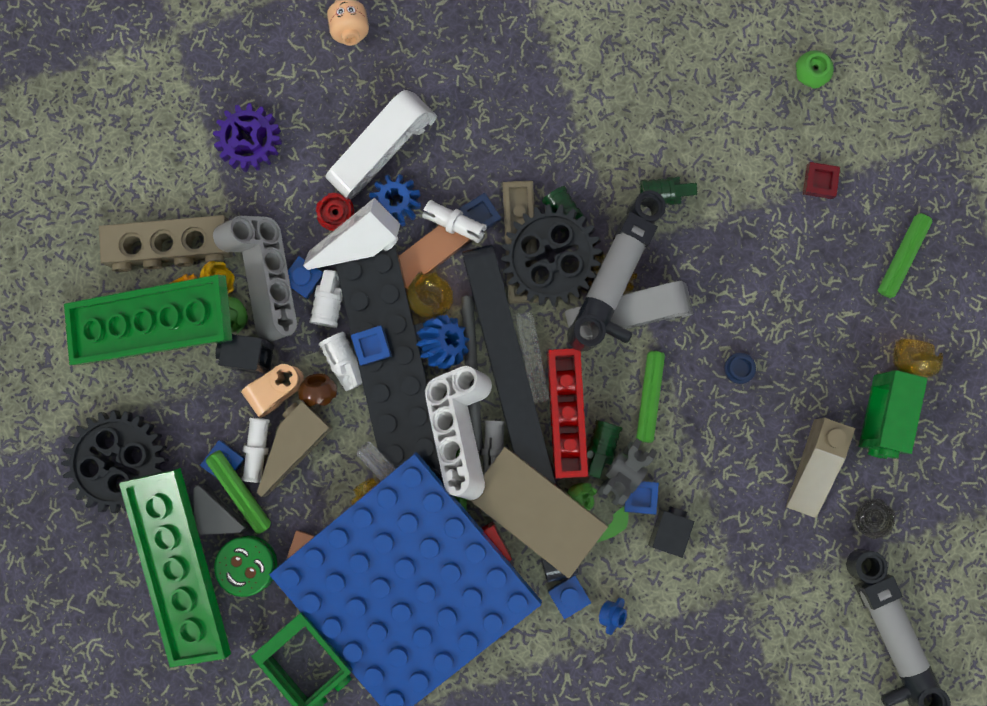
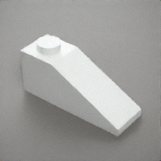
(357, 238)

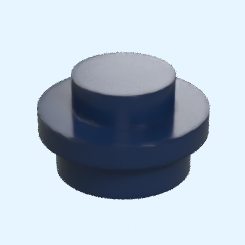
(740, 368)

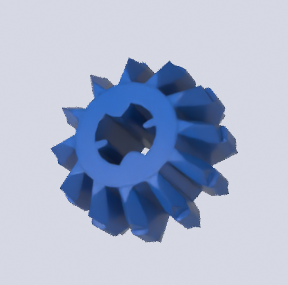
(405, 193)
(442, 342)

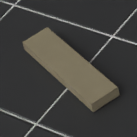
(518, 199)

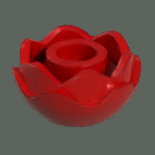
(330, 203)

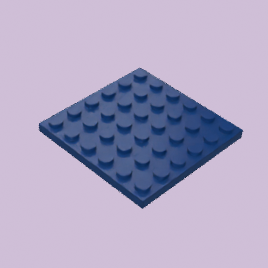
(406, 586)

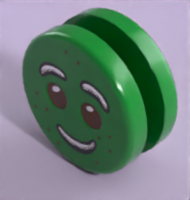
(245, 565)

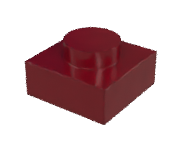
(821, 180)

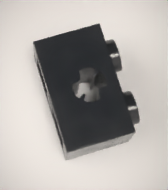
(245, 354)

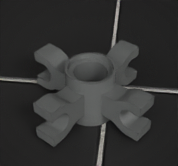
(626, 472)

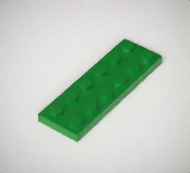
(148, 320)
(175, 568)

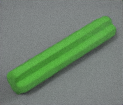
(905, 255)
(650, 396)
(238, 492)

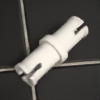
(454, 221)
(255, 449)

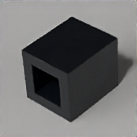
(671, 531)

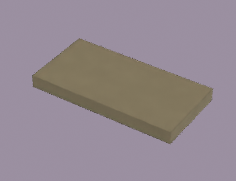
(539, 512)

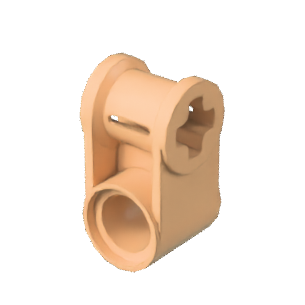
(268, 391)

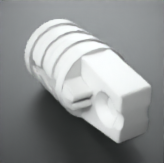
(327, 300)
(342, 360)

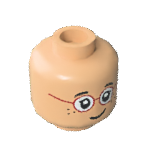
(347, 20)

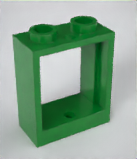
(892, 414)
(282, 680)

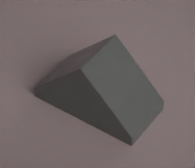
(214, 514)

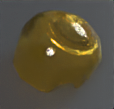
(429, 295)
(916, 358)

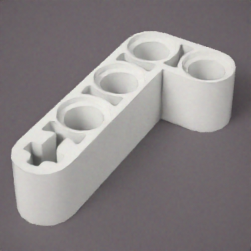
(379, 142)
(462, 474)

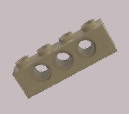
(118, 239)

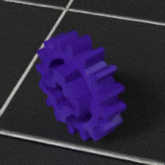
(236, 146)

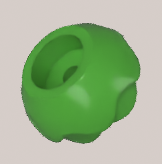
(811, 77)
(238, 314)
(583, 494)

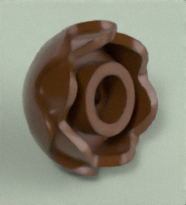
(317, 390)

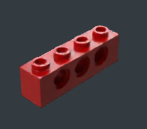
(567, 413)

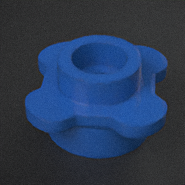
(613, 615)

